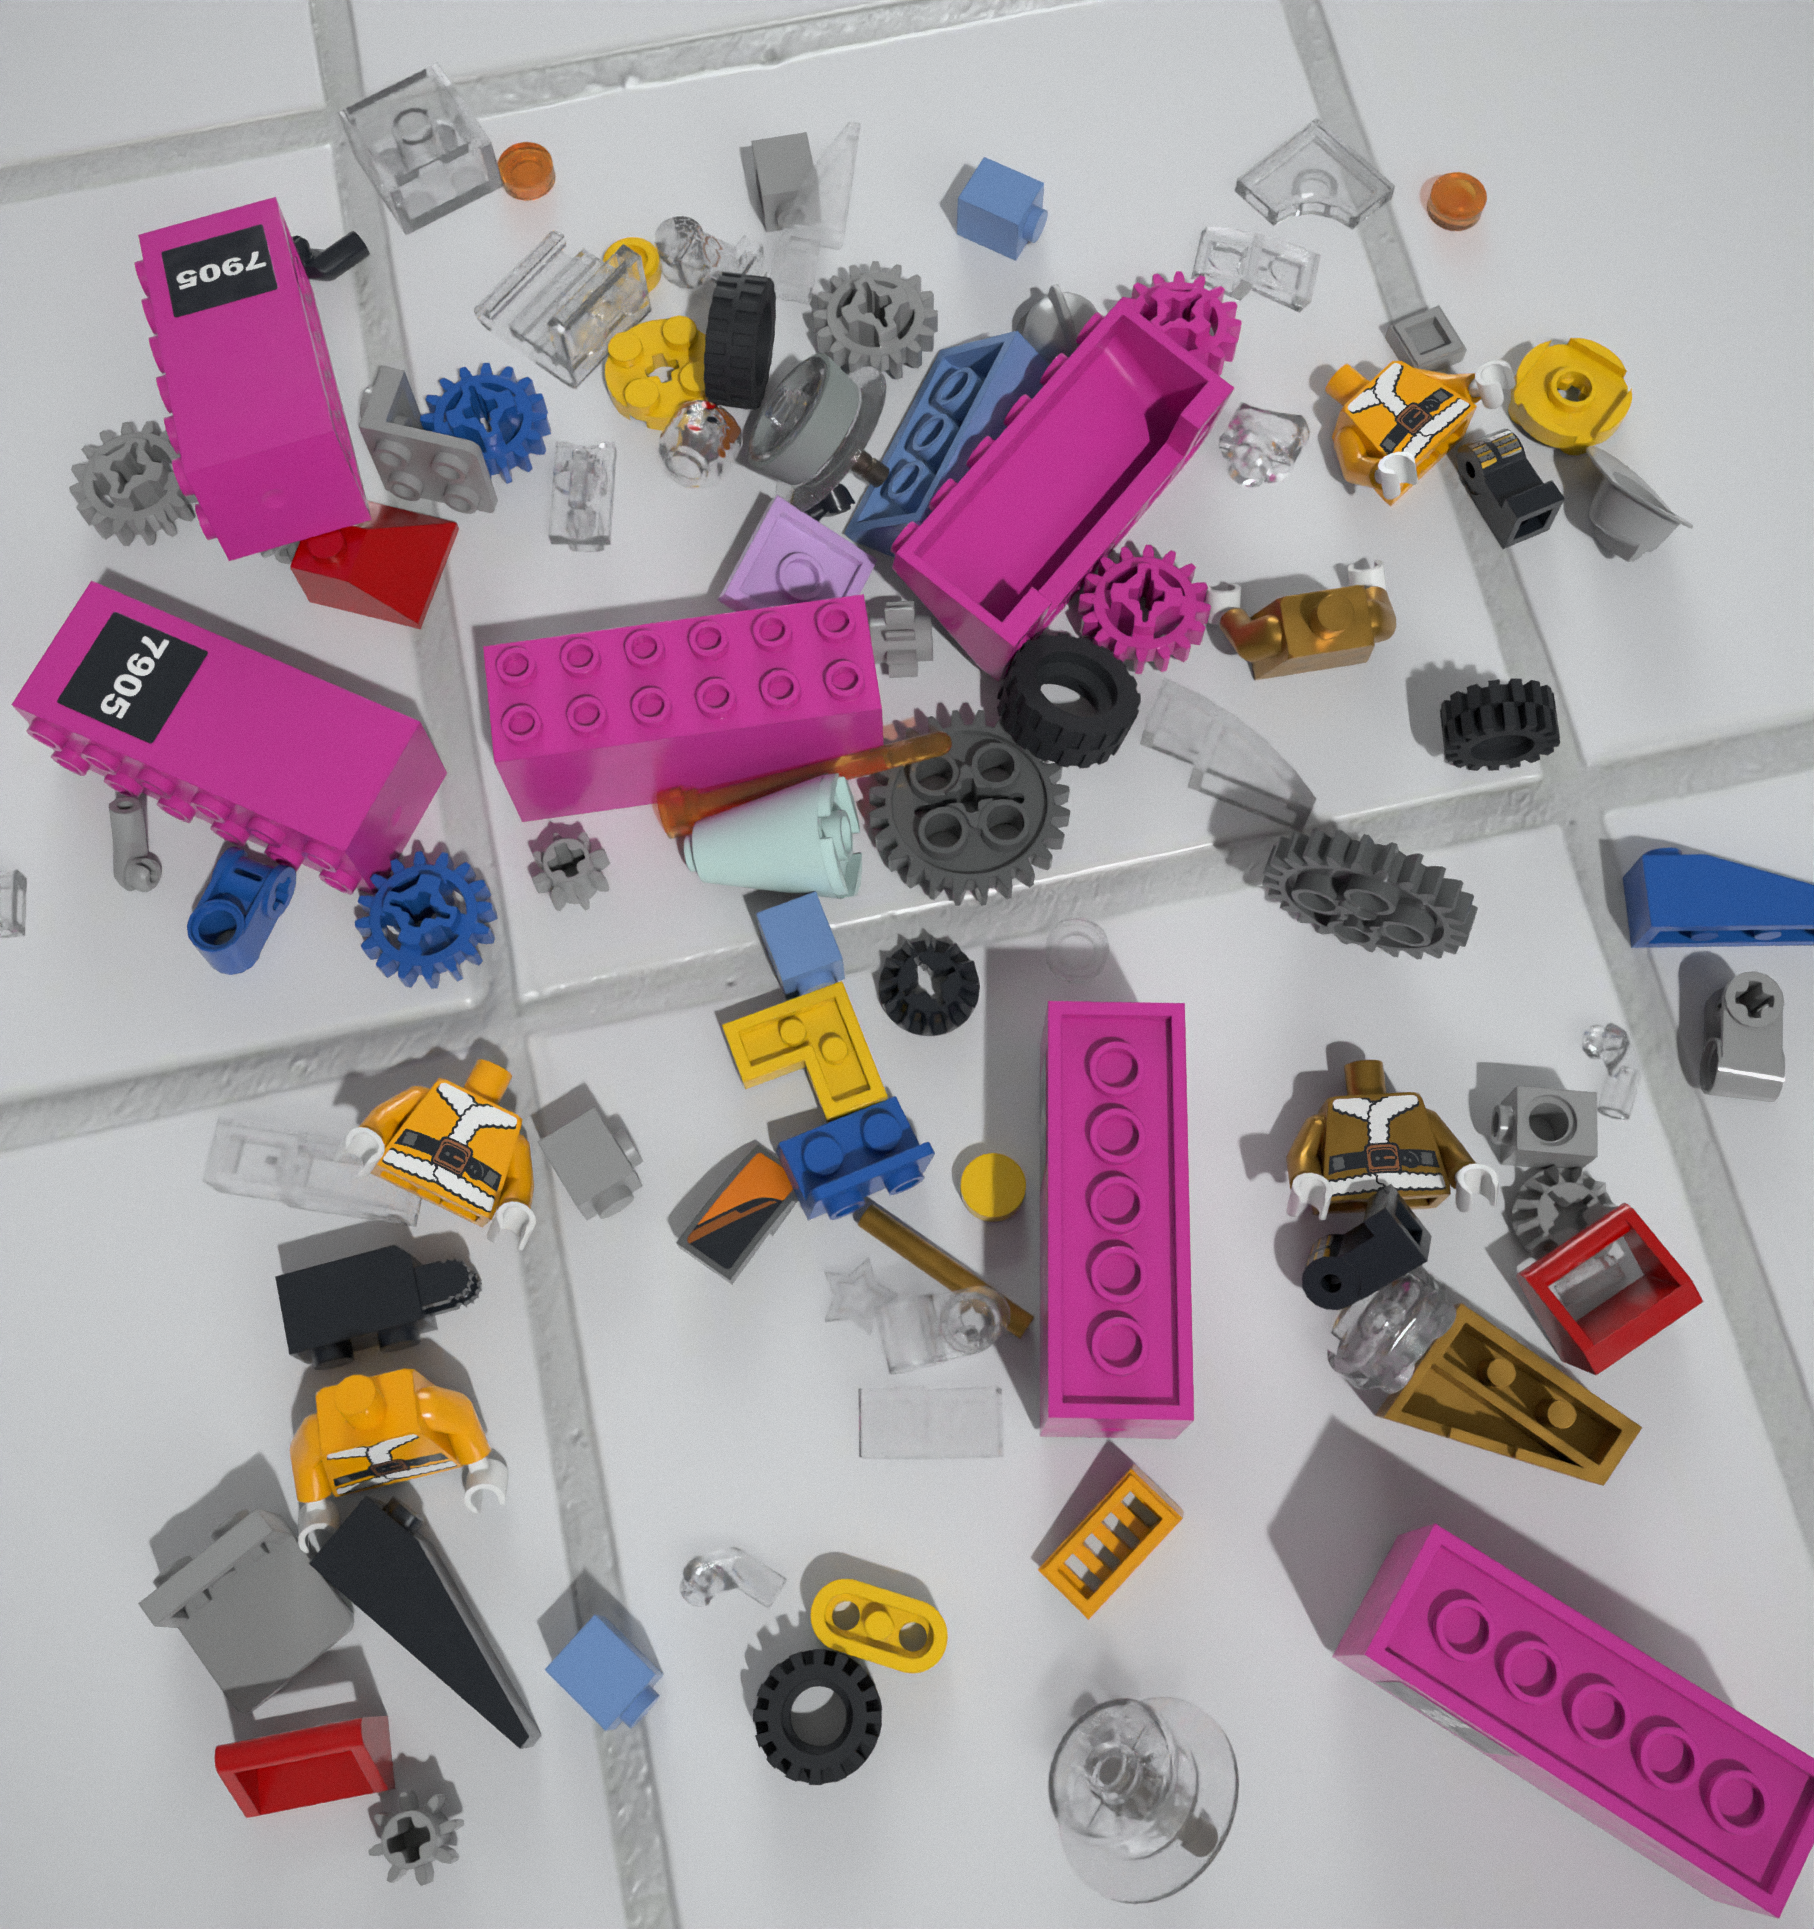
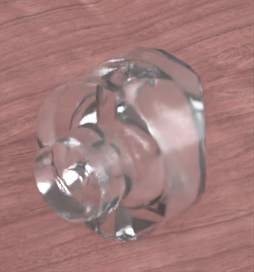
(1262, 445)

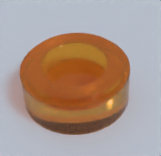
(527, 171)
(1456, 201)

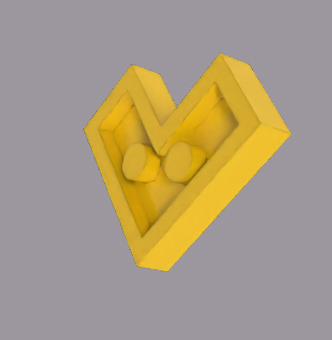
(815, 1034)

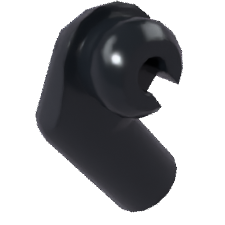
(333, 261)

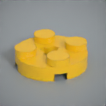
(642, 350)
(1562, 422)

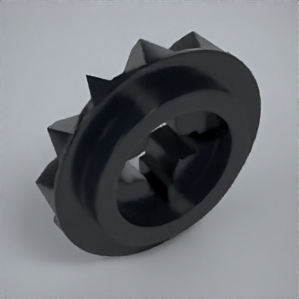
(920, 1012)

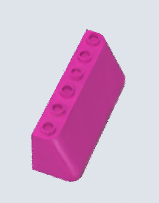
(1059, 485)

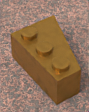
(1511, 1402)

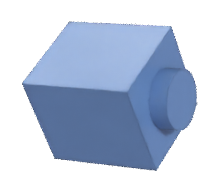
(1001, 209)
(801, 945)
(606, 1675)

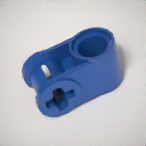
(242, 898)

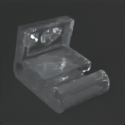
(566, 307)

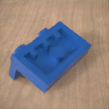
(853, 1159)

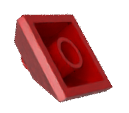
(378, 566)

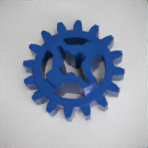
(509, 407)
(438, 942)

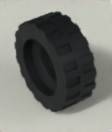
(739, 340)
(1054, 732)

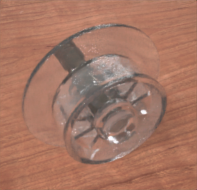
(1143, 1796)

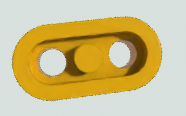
(879, 1626)

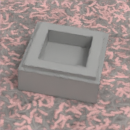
(1426, 341)

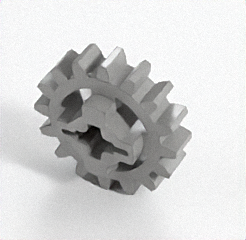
(876, 320)
(137, 483)

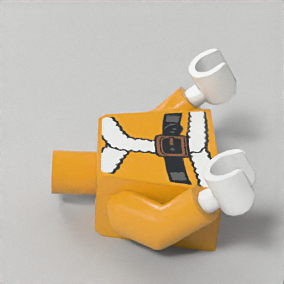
(1406, 420)
(453, 1150)
(383, 1434)

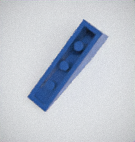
(1713, 903)

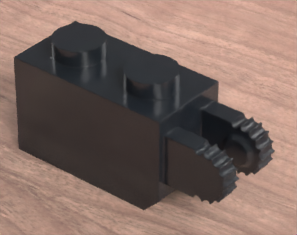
(368, 1303)

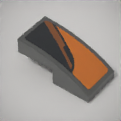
(740, 1215)

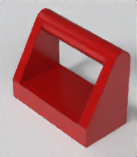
(1625, 1318)
(308, 1765)

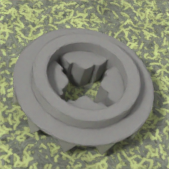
(1535, 1213)

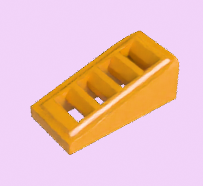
(1069, 1583)

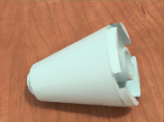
(783, 841)

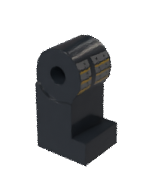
(1507, 487)
(1367, 1257)

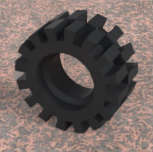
(1499, 724)
(773, 1717)

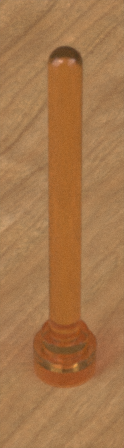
(682, 807)

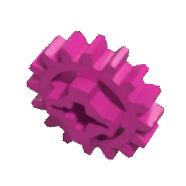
(1187, 313)
(1173, 606)

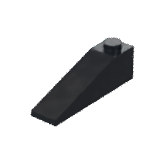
(409, 1593)

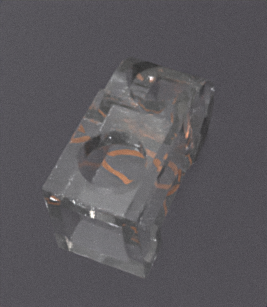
(698, 259)

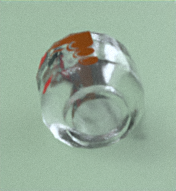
(699, 444)

